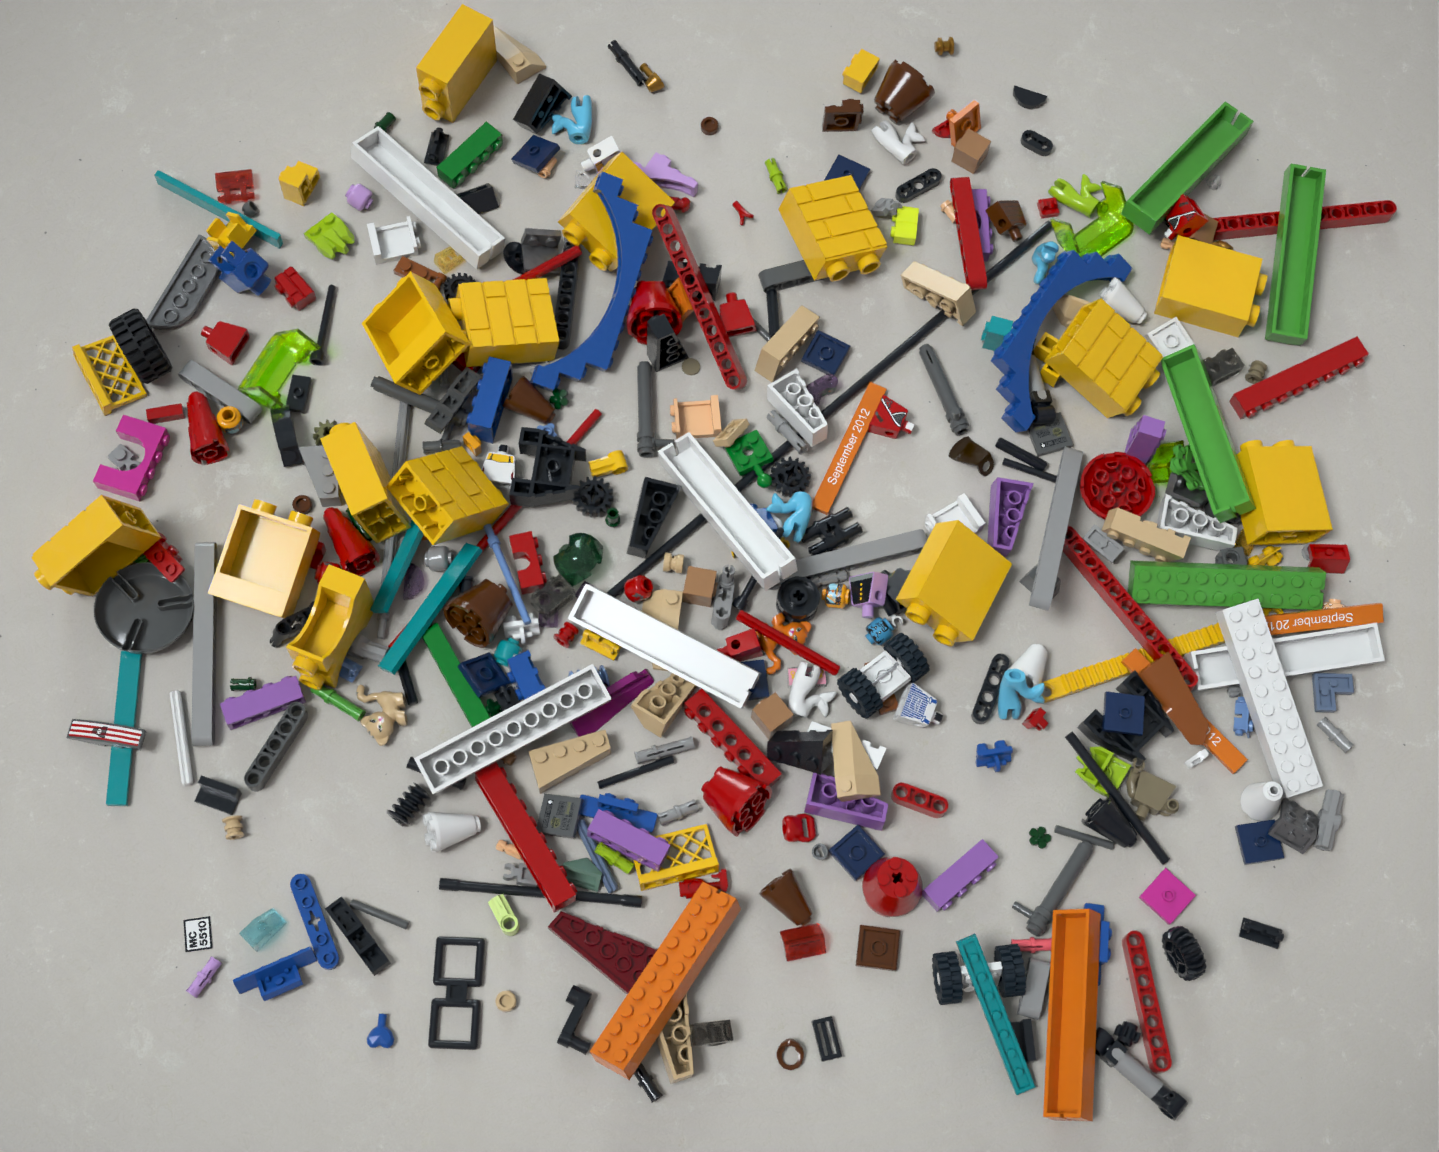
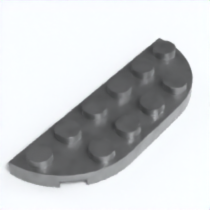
(185, 288)

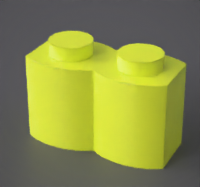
(905, 225)

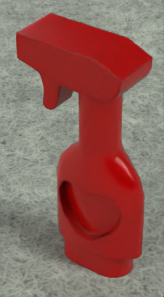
(690, 886)

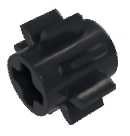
(1127, 1033)

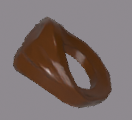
(790, 1042)

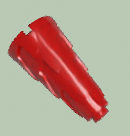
(204, 433)
(352, 548)

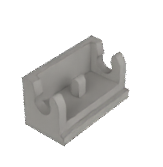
(1103, 544)

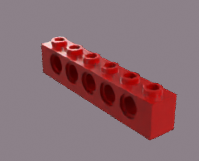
(702, 701)

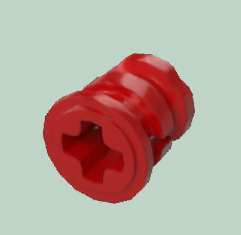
(566, 634)

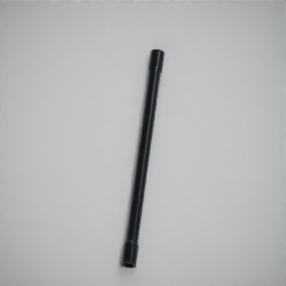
(459, 885)

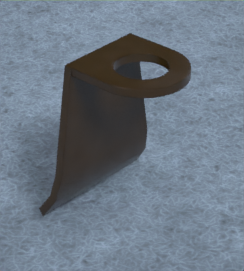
(971, 453)

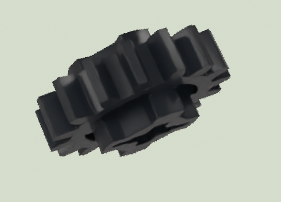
(797, 480)
(601, 497)

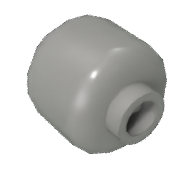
(438, 558)

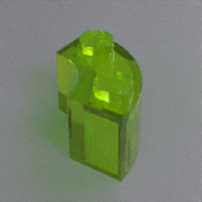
(1161, 463)

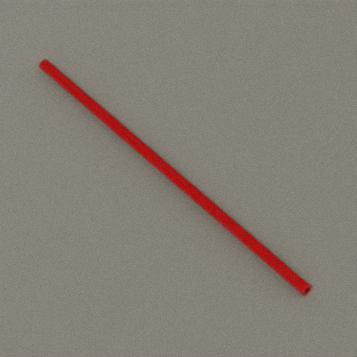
(513, 509)

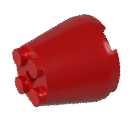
(650, 300)
(736, 799)
(892, 898)

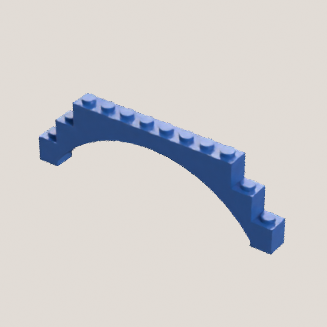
(631, 249)
(1015, 352)

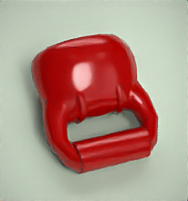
(793, 828)

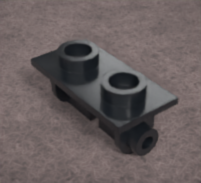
(436, 147)
(506, 697)
(1261, 933)

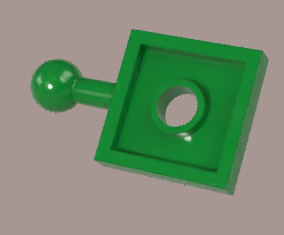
(759, 457)

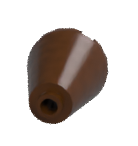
(529, 402)
(788, 898)

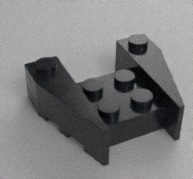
(551, 469)
(1128, 745)

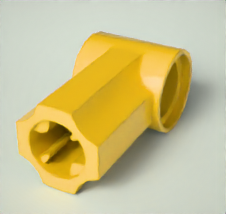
(613, 463)

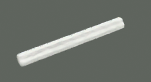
(181, 738)

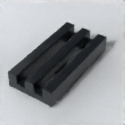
(818, 1040)

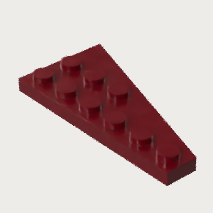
(609, 952)

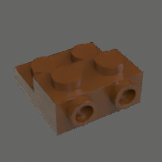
(843, 117)

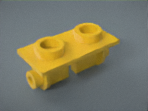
(1269, 556)
(600, 644)

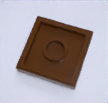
(877, 948)

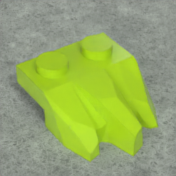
(330, 236)
(1113, 767)

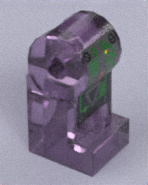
(822, 386)

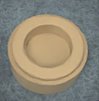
(505, 1001)

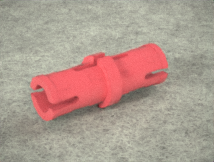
(1033, 944)

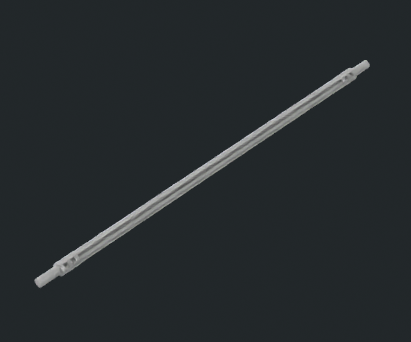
(390, 543)

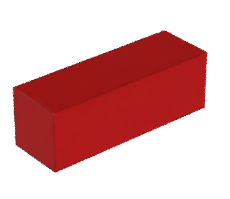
(165, 413)

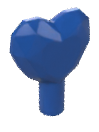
(381, 1034)

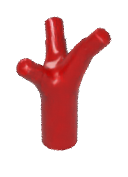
(742, 212)

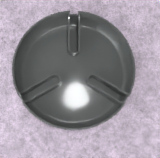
(143, 609)

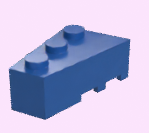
(524, 675)

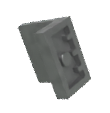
(539, 247)
(1178, 490)
(1295, 826)

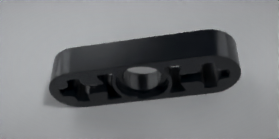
(914, 192)

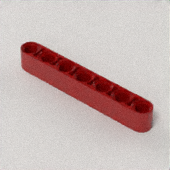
(968, 233)
(1143, 1011)

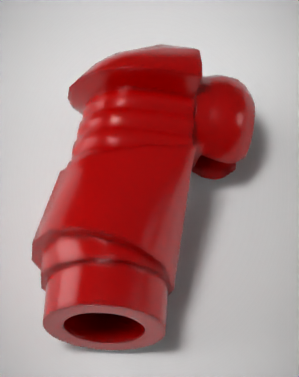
(680, 204)

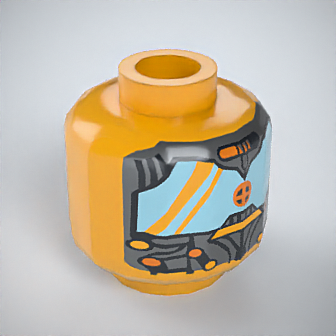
(230, 420)
(836, 595)

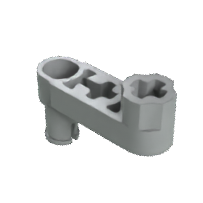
(721, 608)

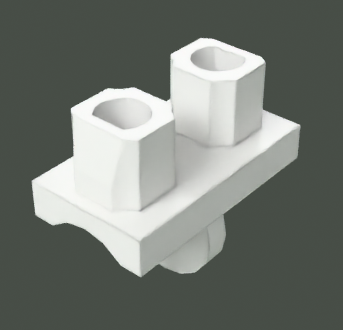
(517, 629)

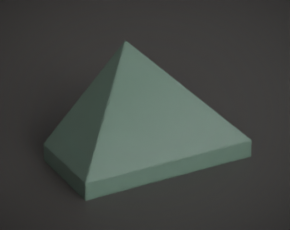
(583, 874)

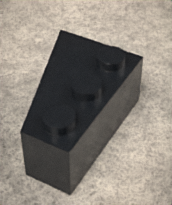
(540, 103)
(711, 276)
(801, 749)

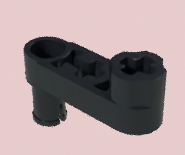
(284, 630)
(579, 999)

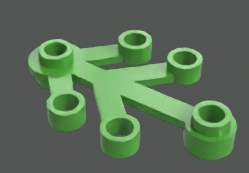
(1180, 466)

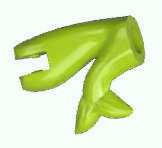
(1082, 202)

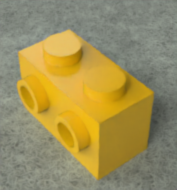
(861, 70)

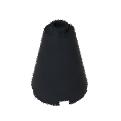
(1109, 821)

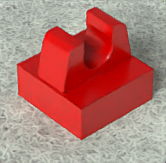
(1048, 208)
(1036, 719)

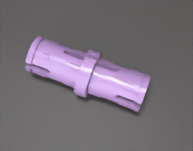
(204, 977)

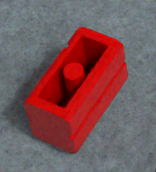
(294, 288)

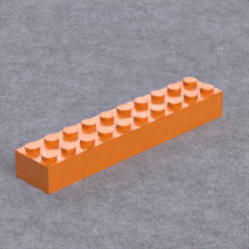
(665, 980)
(1072, 1015)

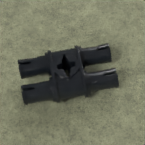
(830, 540)

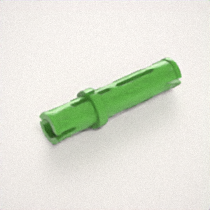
(331, 697)

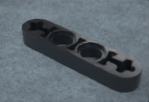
(987, 687)

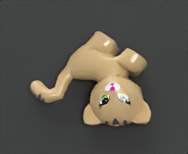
(381, 724)

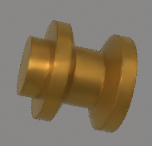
(942, 46)

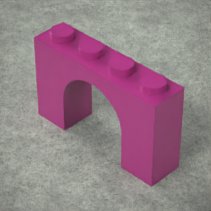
(134, 482)

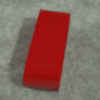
(928, 797)

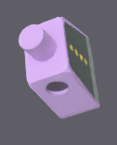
(868, 592)

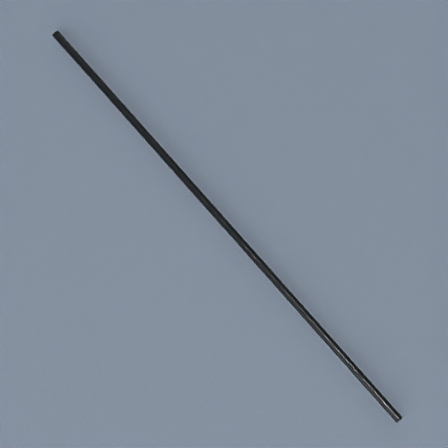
(830, 409)

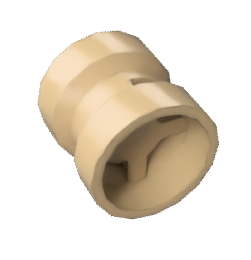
(673, 563)

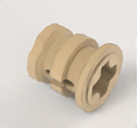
(233, 827)

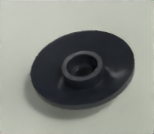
(513, 257)

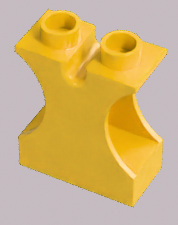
(334, 622)

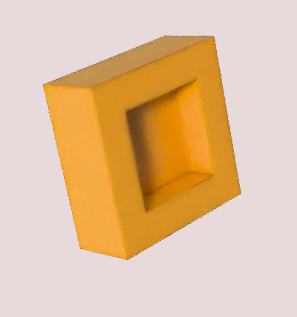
(472, 443)

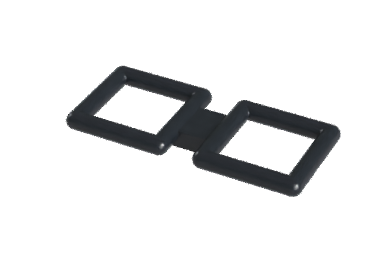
(456, 993)

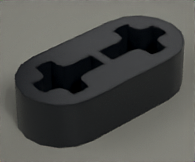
(1036, 143)

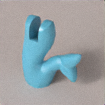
(579, 132)
(1042, 257)
(798, 521)
(1013, 681)

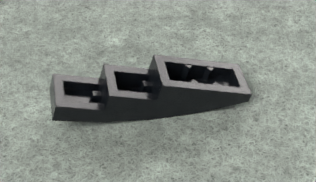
(357, 936)

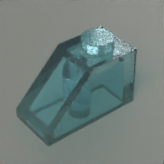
(262, 929)

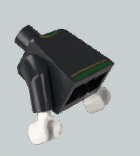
(894, 585)

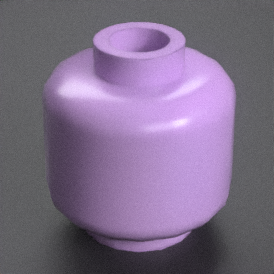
(359, 197)

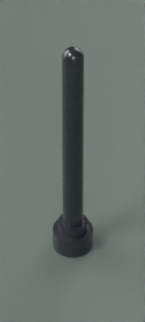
(317, 357)
(741, 601)

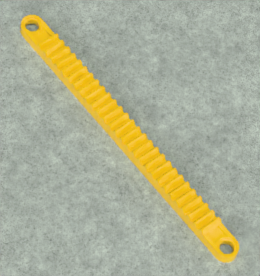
(1114, 669)

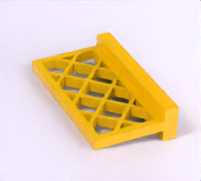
(94, 381)
(682, 871)

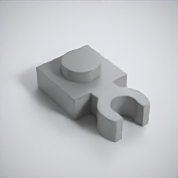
(885, 206)
(122, 458)
(521, 874)

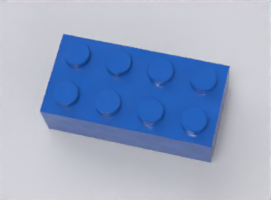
(491, 395)

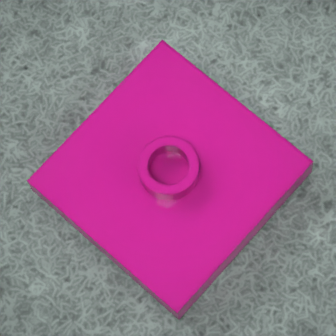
(1167, 896)

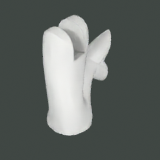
(889, 140)
(801, 687)

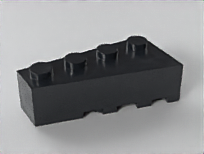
(663, 344)

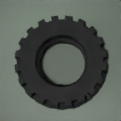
(140, 346)

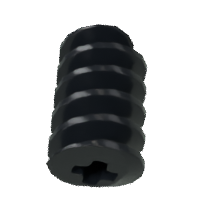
(408, 805)

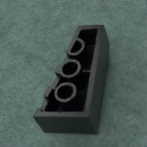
(651, 511)

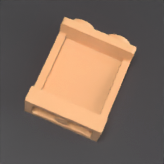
(696, 417)

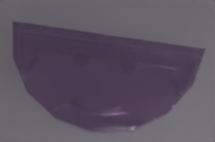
(413, 582)

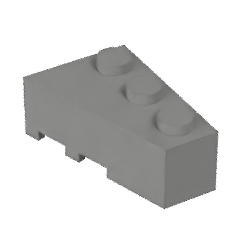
(321, 475)

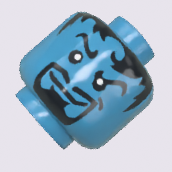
(879, 631)

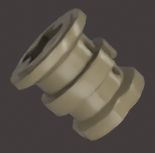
(1256, 372)

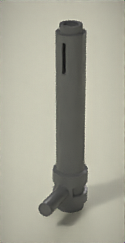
(419, 401)
(954, 413)
(645, 435)
(1043, 914)

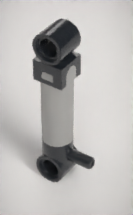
(1039, 397)
(1116, 1056)

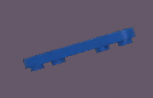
(321, 940)

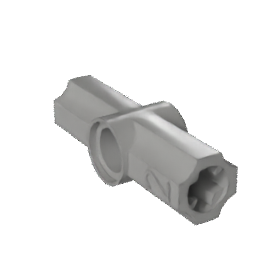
(364, 648)
(1328, 820)

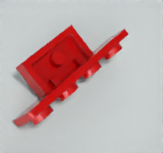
(165, 559)

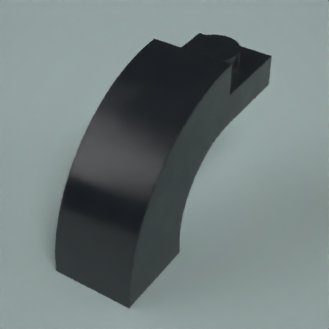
(285, 435)

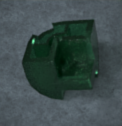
(578, 557)

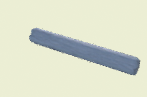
(598, 861)

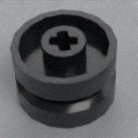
(798, 589)

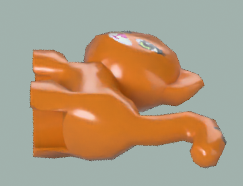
(794, 630)

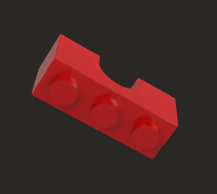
(524, 547)

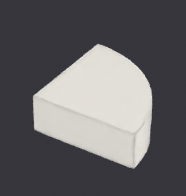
(1196, 759)

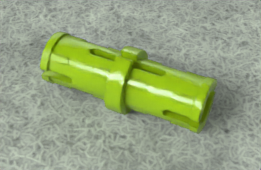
(776, 176)
(614, 857)

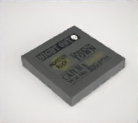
(1050, 437)
(559, 815)

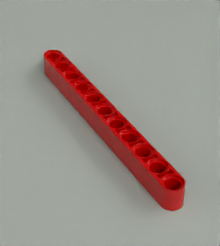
(1341, 212)
(692, 291)
(1123, 599)

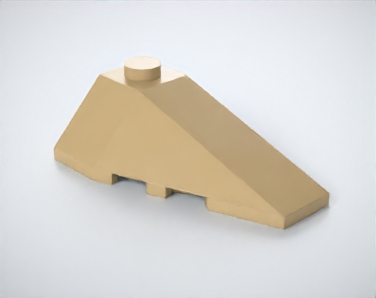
(516, 58)
(666, 607)
(662, 703)
(852, 766)

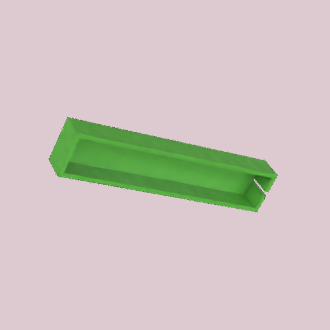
(1186, 167)
(1295, 255)
(1207, 434)
(1226, 584)

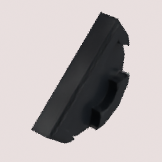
(1028, 98)

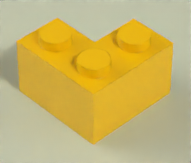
(298, 182)
(1041, 351)

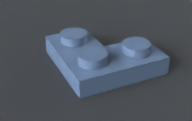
(1326, 686)

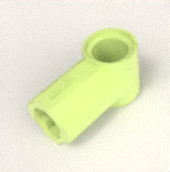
(503, 914)

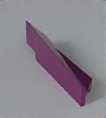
(621, 695)

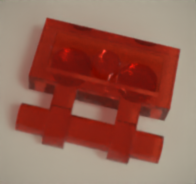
(234, 181)

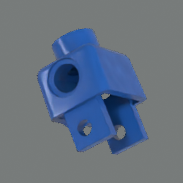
(243, 270)

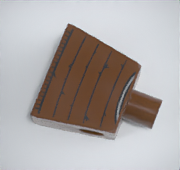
(1007, 218)

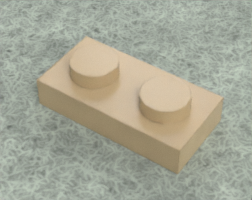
(731, 432)

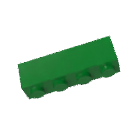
(470, 155)

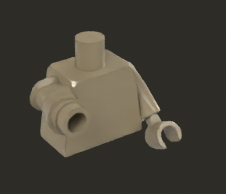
(1150, 793)

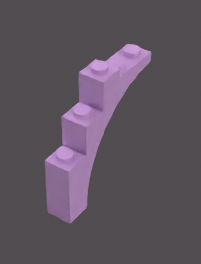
(661, 173)

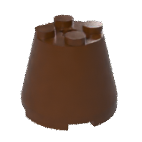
(902, 92)
(479, 612)

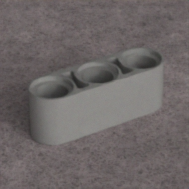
(1036, 981)

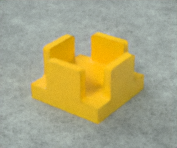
(234, 231)

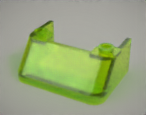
(1103, 232)
(275, 365)

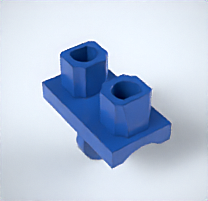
(993, 757)

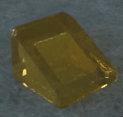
(1241, 542)

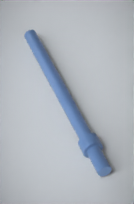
(494, 543)

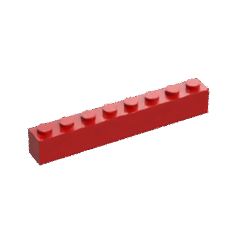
(1299, 377)
(525, 837)

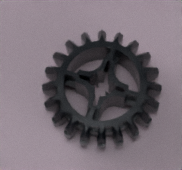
(1183, 953)

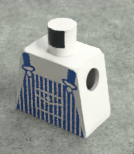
(917, 707)

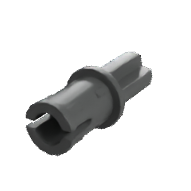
(439, 446)

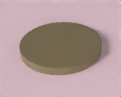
(690, 366)

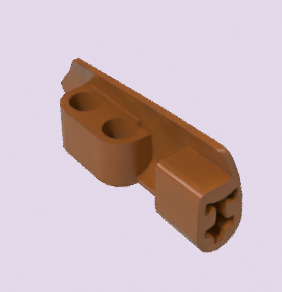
(1176, 699)

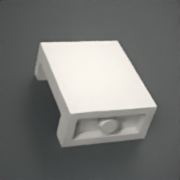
(394, 241)
(959, 510)

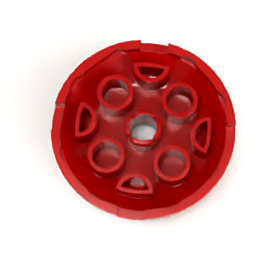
(1118, 471)

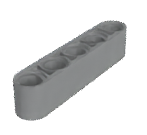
(219, 390)

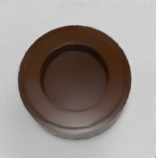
(709, 126)
(302, 504)

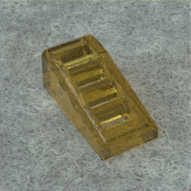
(444, 263)

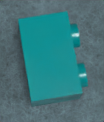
(994, 332)

